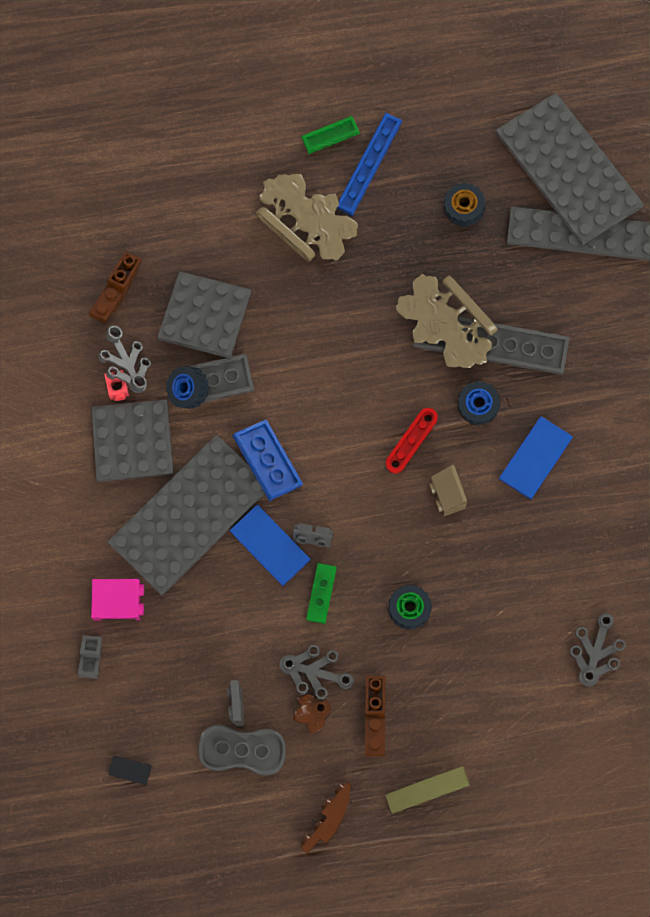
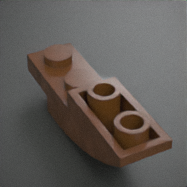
(116, 287)
(375, 716)
(334, 812)

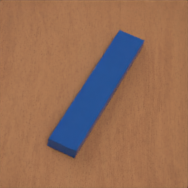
(369, 164)

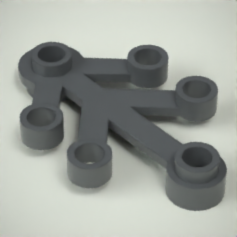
(125, 362)
(596, 653)
(313, 671)

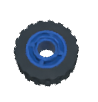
(196, 391)
(480, 391)

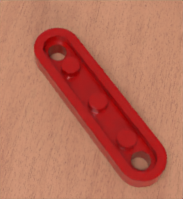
(411, 440)

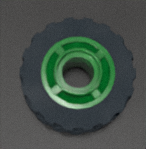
(405, 618)

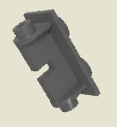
(304, 535)

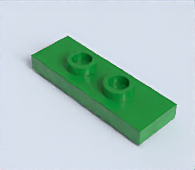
(330, 134)
(321, 593)

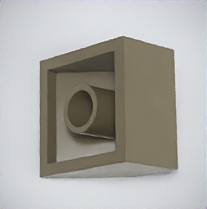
(448, 491)

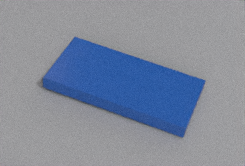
(535, 458)
(267, 460)
(270, 545)

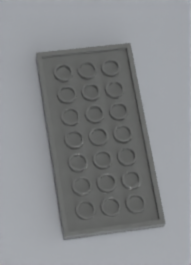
(569, 168)
(188, 515)

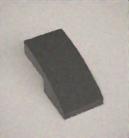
(90, 657)

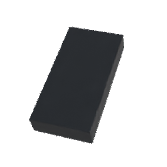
(130, 770)

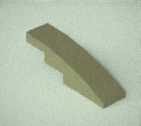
(427, 790)

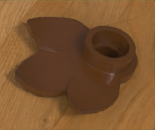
(309, 714)

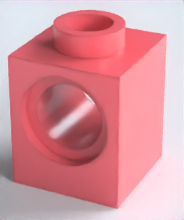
(120, 394)

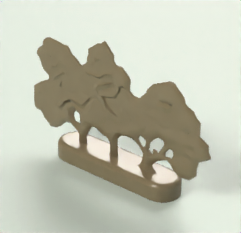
(312, 215)
(440, 321)

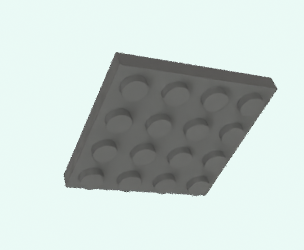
(204, 314)
(132, 440)

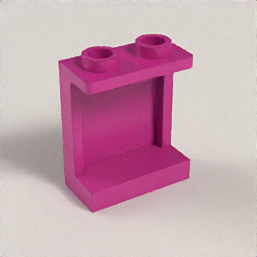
(117, 599)

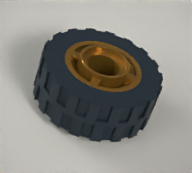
(464, 194)

